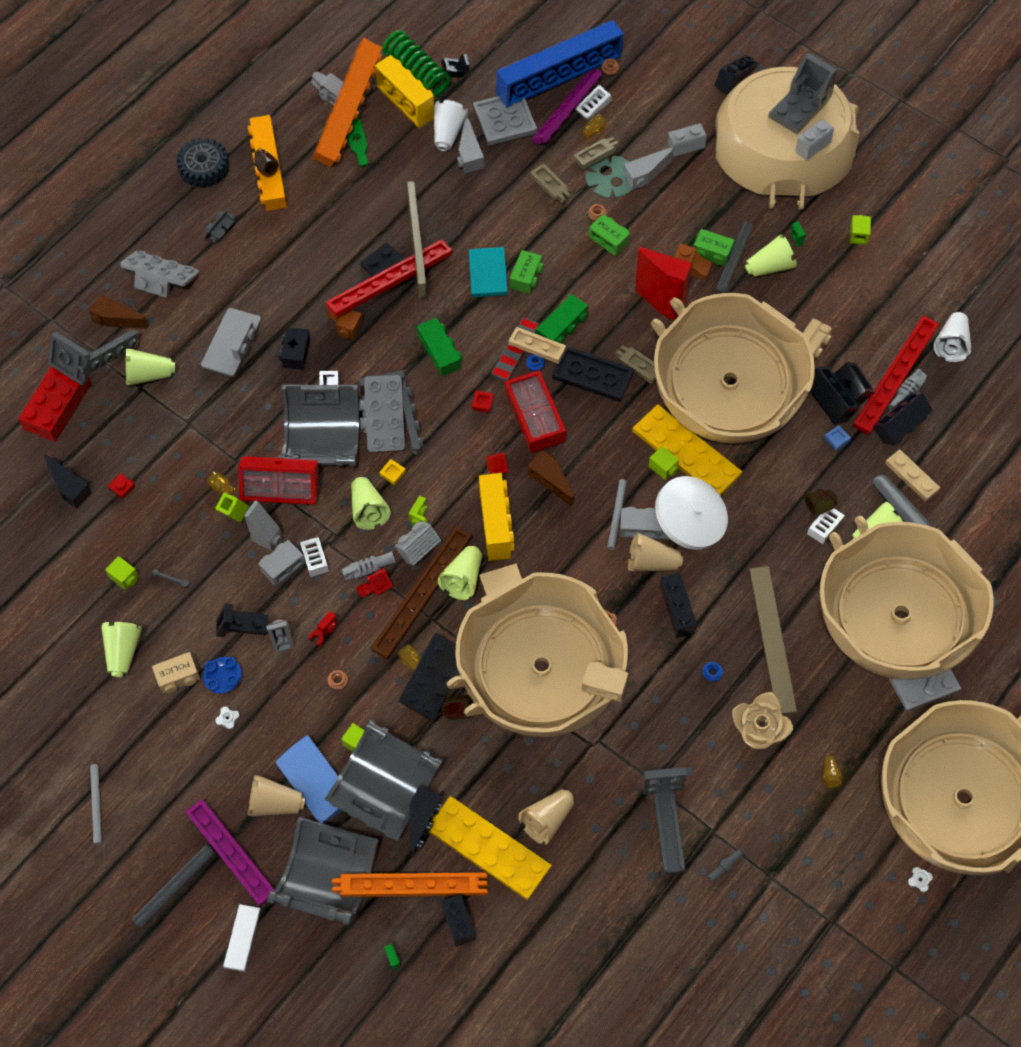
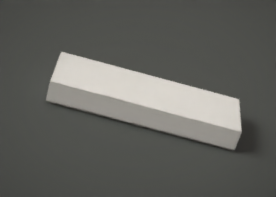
(242, 938)

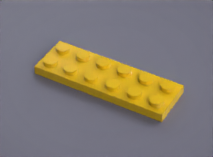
(694, 454)
(489, 848)

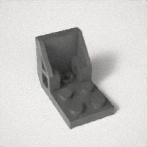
(808, 94)

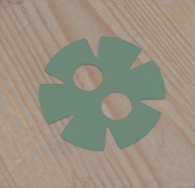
(605, 187)

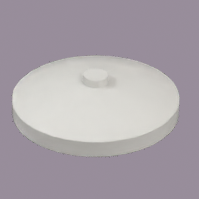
(691, 513)

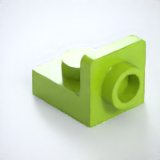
(418, 511)

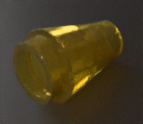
(594, 126)
(219, 483)
(409, 656)
(831, 773)

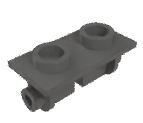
(223, 220)

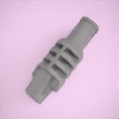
(911, 384)
(367, 566)

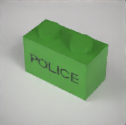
(609, 234)
(714, 247)
(526, 272)

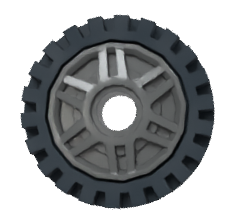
(203, 162)

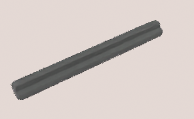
(734, 258)
(172, 886)

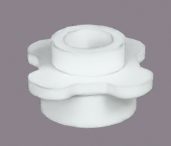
(228, 723)
(920, 873)

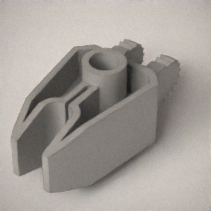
(328, 86)

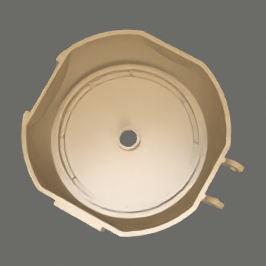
(763, 153)
(737, 340)
(912, 572)
(532, 622)
(949, 752)

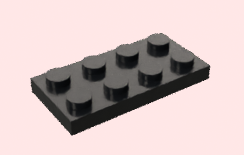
(593, 374)
(428, 682)

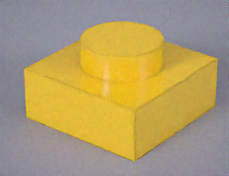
(392, 472)

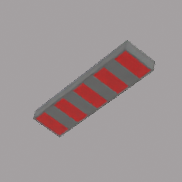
(511, 355)

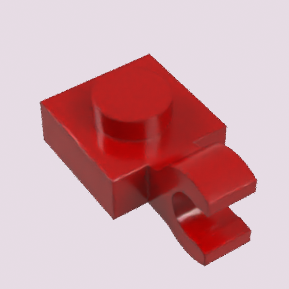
(377, 583)
(325, 626)

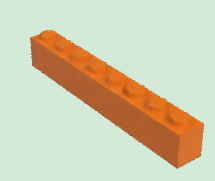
(347, 103)

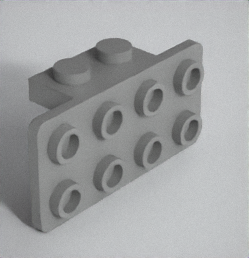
(157, 274)
(231, 342)
(382, 413)

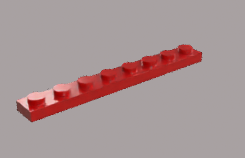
(386, 279)
(896, 375)

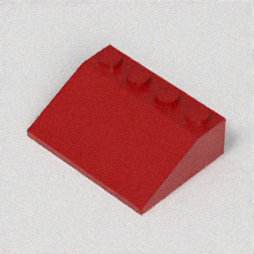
(662, 279)

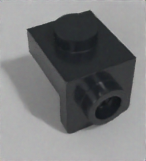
(456, 67)

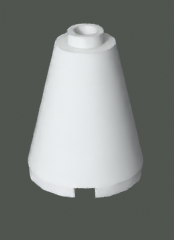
(447, 123)
(954, 339)

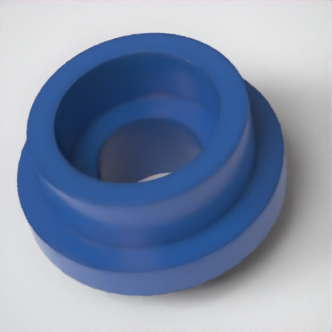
(534, 366)
(712, 666)

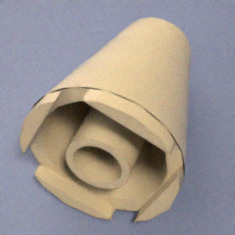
(652, 555)
(273, 798)
(546, 815)

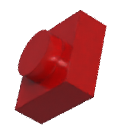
(482, 401)
(497, 463)
(121, 486)

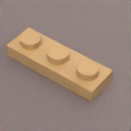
(537, 345)
(912, 475)

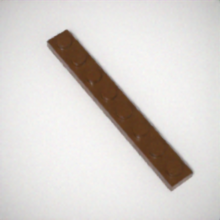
(419, 594)

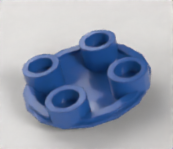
(222, 674)

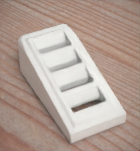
(598, 91)
(818, 534)
(319, 568)

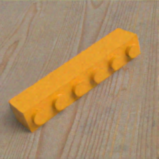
(272, 187)

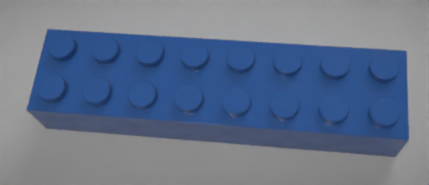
(559, 63)

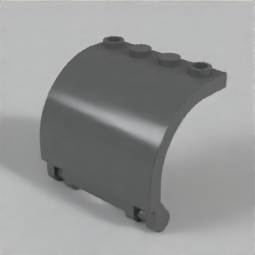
(321, 423)
(382, 780)
(317, 858)

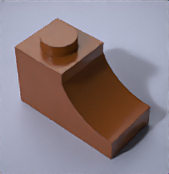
(700, 266)
(348, 323)

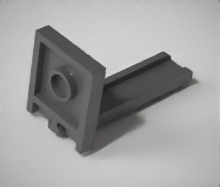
(79, 363)
(409, 411)
(663, 785)

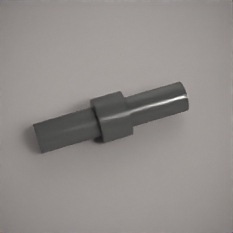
(725, 865)

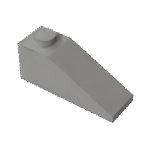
(470, 154)
(645, 169)
(262, 527)
(280, 635)

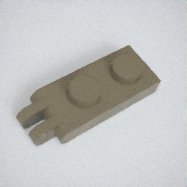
(596, 152)
(550, 183)
(641, 364)

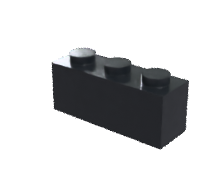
(833, 395)
(903, 418)
(678, 605)

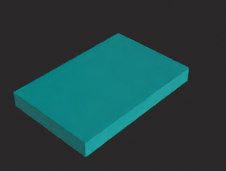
(488, 272)

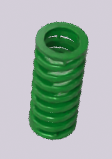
(397, 54)

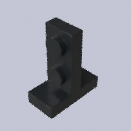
(240, 622)

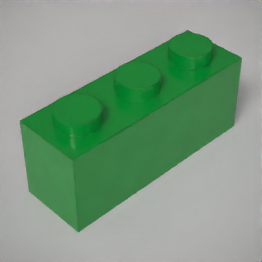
(564, 320)
(439, 347)

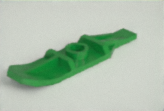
(358, 147)

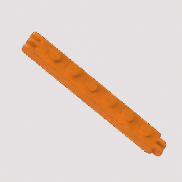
(410, 884)

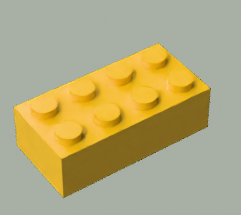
(405, 91)
(496, 516)

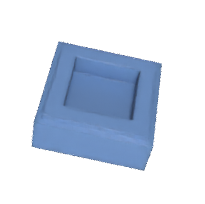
(837, 438)

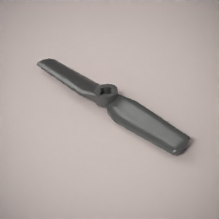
(903, 506)

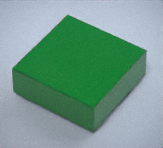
(797, 234)
(393, 959)

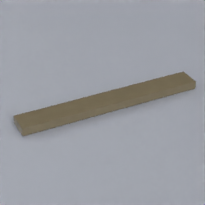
(417, 247)
(772, 639)

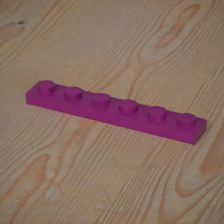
(570, 103)
(230, 852)

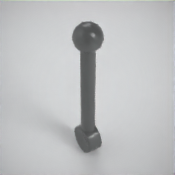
(185, 583)

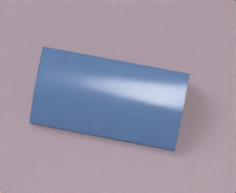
(311, 776)

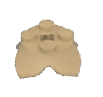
(768, 710)

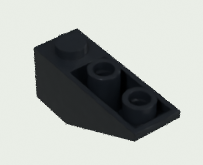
(734, 73)
(71, 488)
(422, 809)

